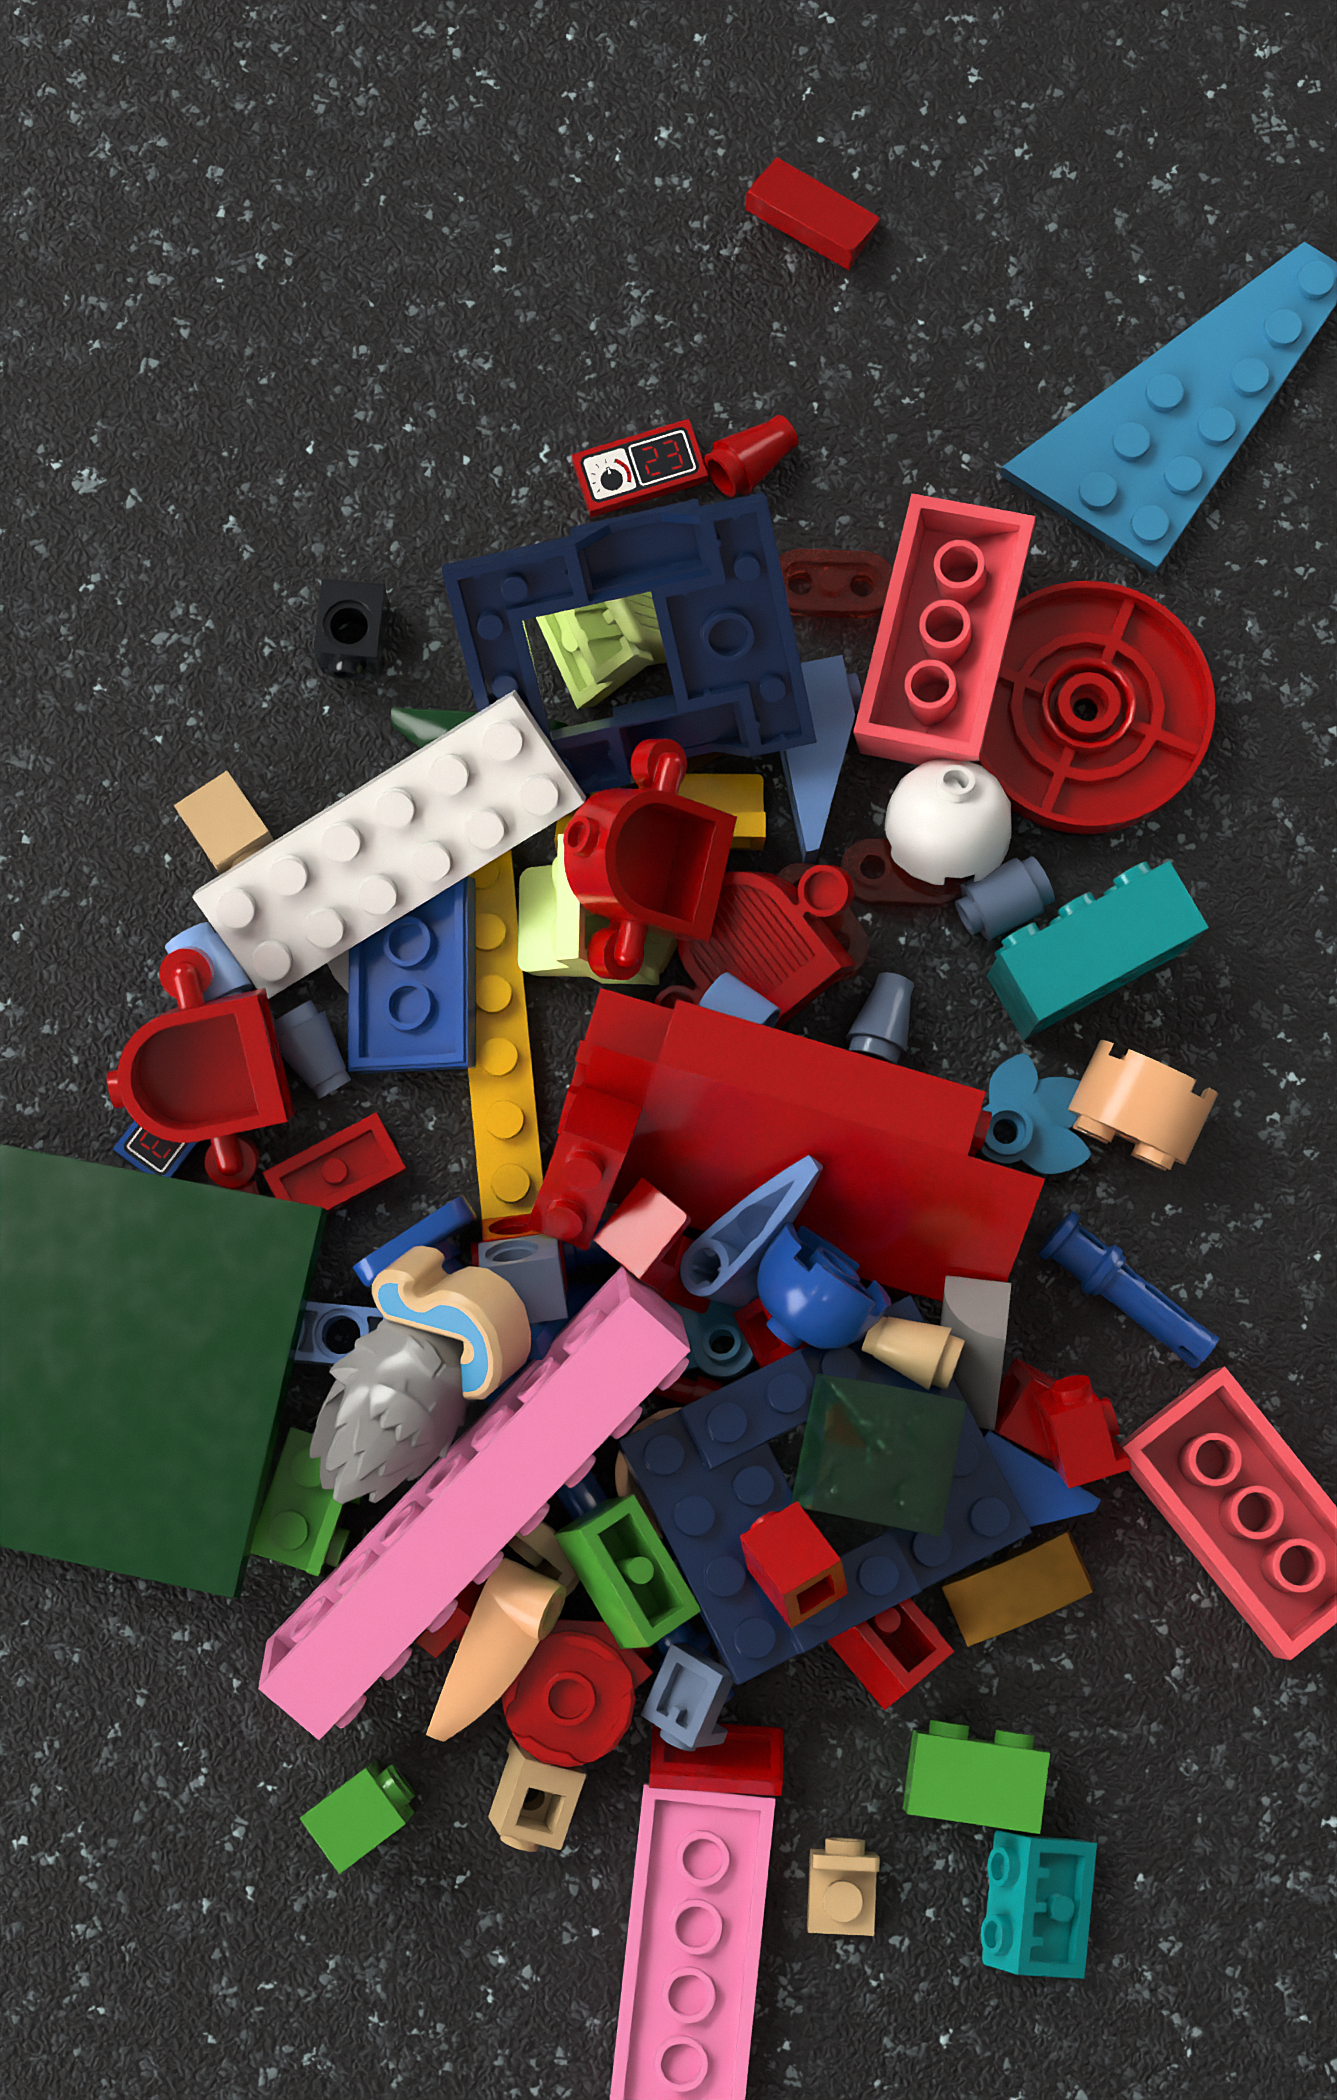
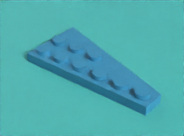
(1164, 433)

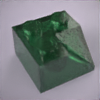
(879, 1454)

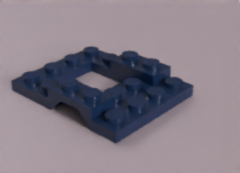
(718, 619)
(714, 1475)

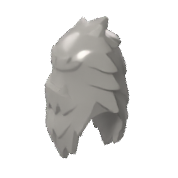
(389, 1411)

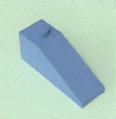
(814, 768)

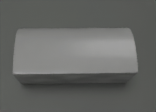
(979, 1315)

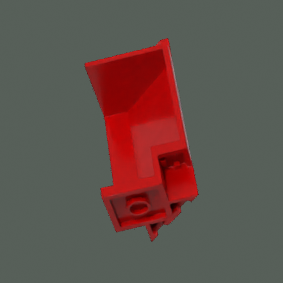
(746, 1101)

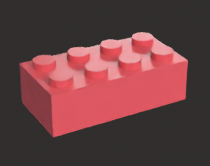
(1243, 1509)

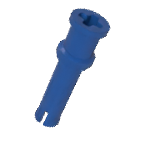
(1105, 1273)

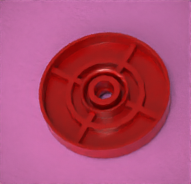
(1148, 696)

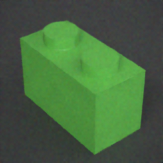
(627, 1572)
(976, 1778)
(360, 1814)

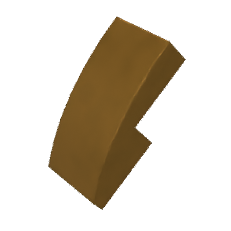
(1018, 1588)

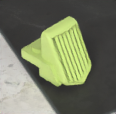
(603, 645)
(558, 929)

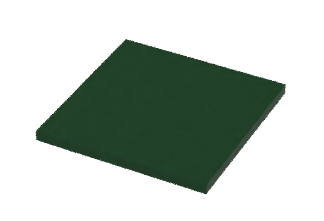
(143, 1364)

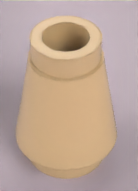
(915, 1349)

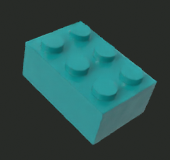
(1094, 947)

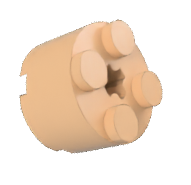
(1142, 1105)

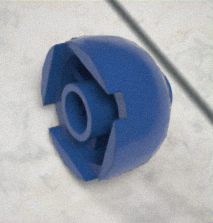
(816, 1291)

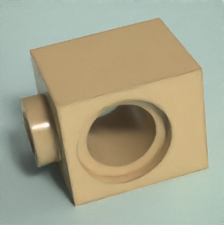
(223, 822)

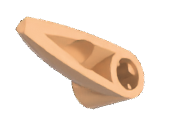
(505, 1628)

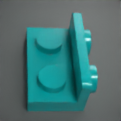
(1038, 1905)

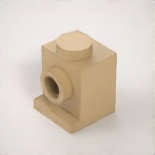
(548, 1815)

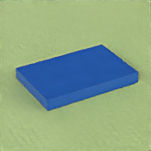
(416, 989)

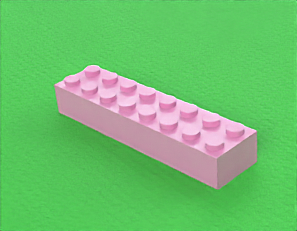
(474, 1503)

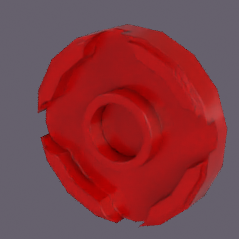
(570, 1699)

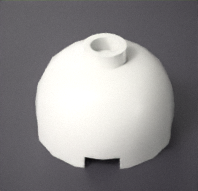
(948, 821)

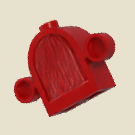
(647, 860)
(771, 939)
(205, 1069)

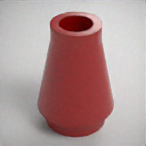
(748, 456)

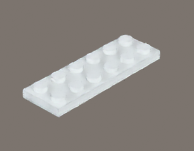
(390, 845)

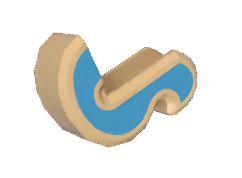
(462, 1305)

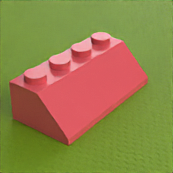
(943, 631)

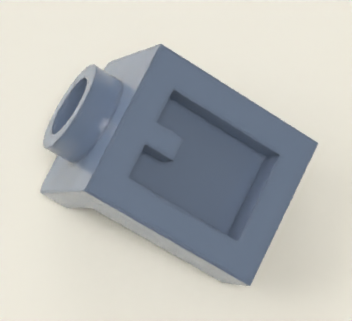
(689, 1699)

